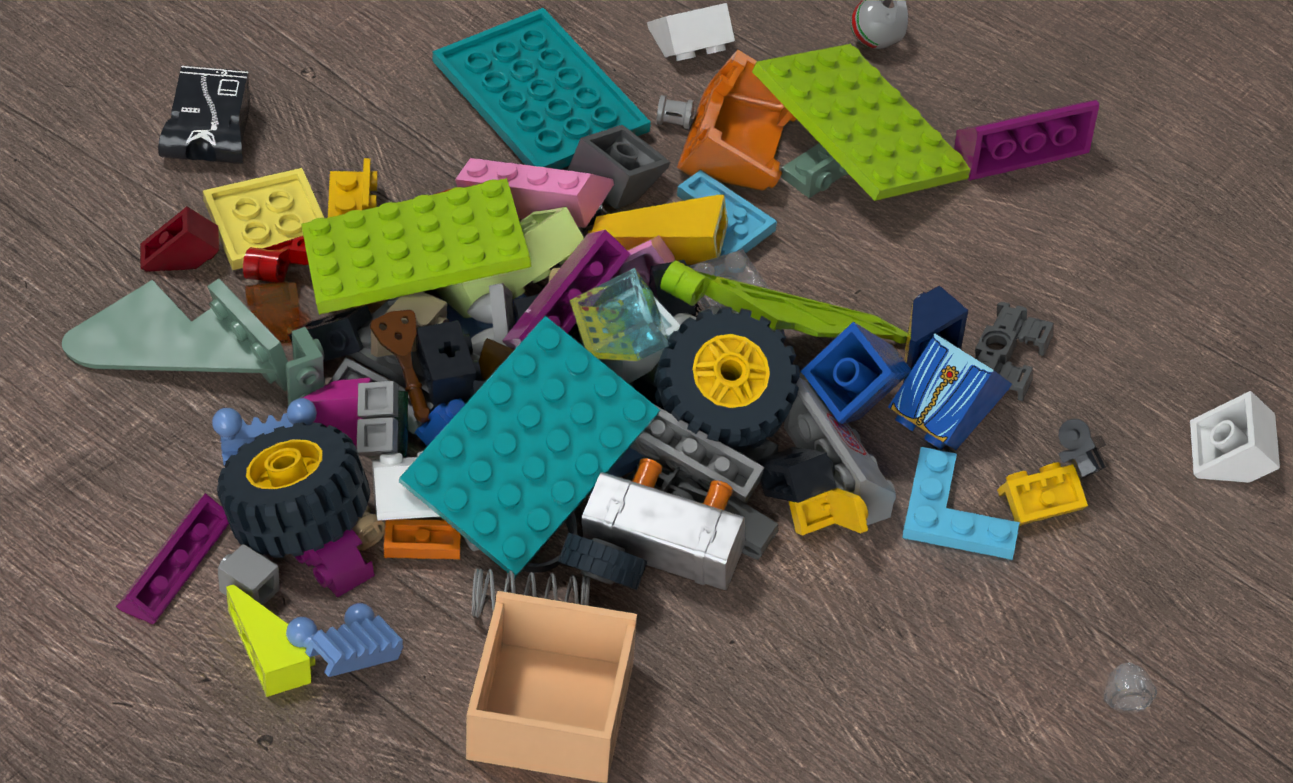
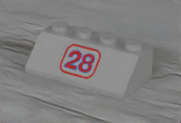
(856, 471)

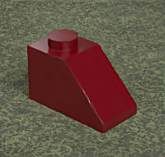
(180, 243)

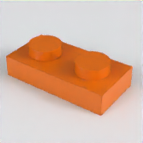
(421, 539)

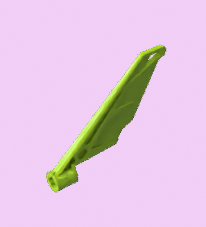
(780, 308)

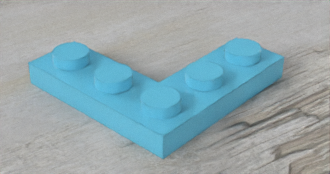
(746, 222)
(935, 524)

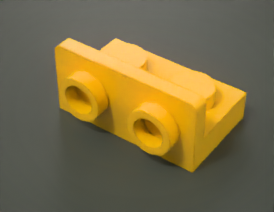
(352, 190)
(1043, 494)

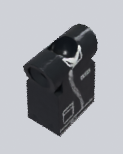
(207, 116)

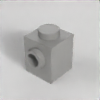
(250, 573)

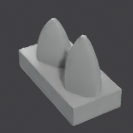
(493, 308)

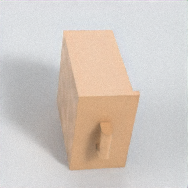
(551, 687)

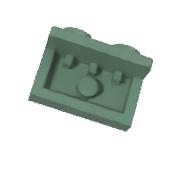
(306, 370)

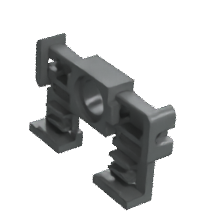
(1008, 327)

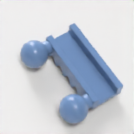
(236, 432)
(354, 646)

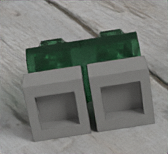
(383, 419)

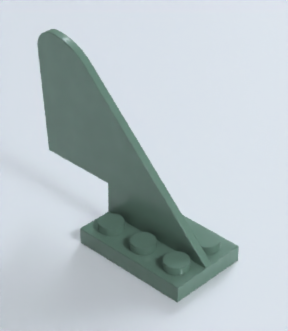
(154, 334)

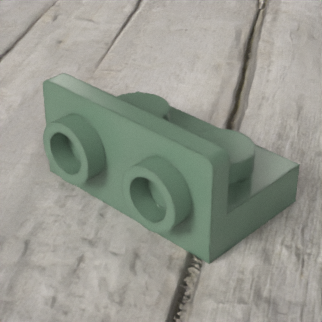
(812, 171)

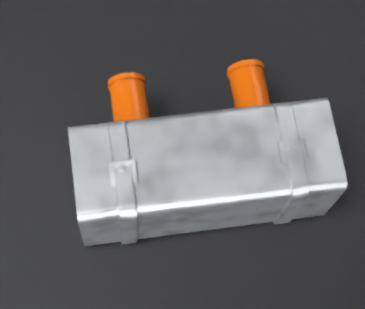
(665, 528)

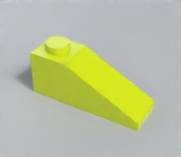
(263, 634)

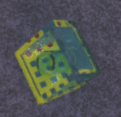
(620, 319)

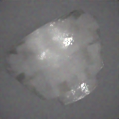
(1129, 689)

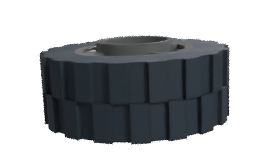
(602, 561)

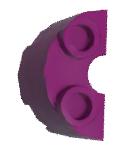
(339, 564)

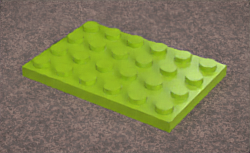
(862, 121)
(414, 245)

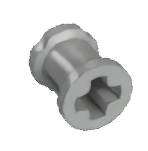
(675, 112)

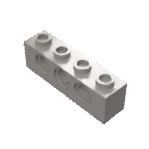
(698, 457)

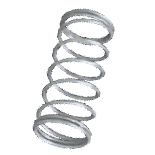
(478, 597)

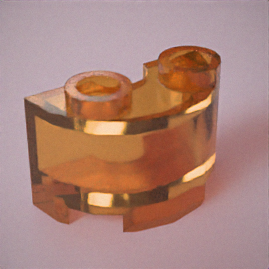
(275, 307)

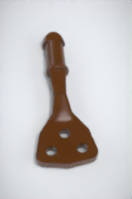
(402, 351)

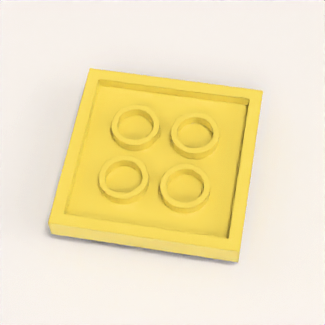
(261, 212)

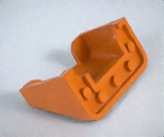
(736, 129)

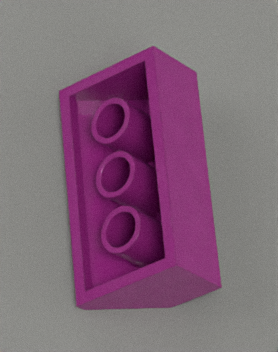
(1027, 139)

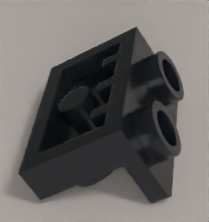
(339, 332)

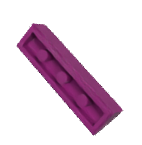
(175, 561)

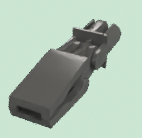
(758, 528)

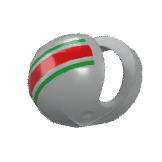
(877, 24)

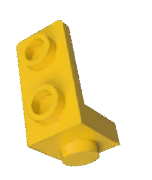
(830, 508)

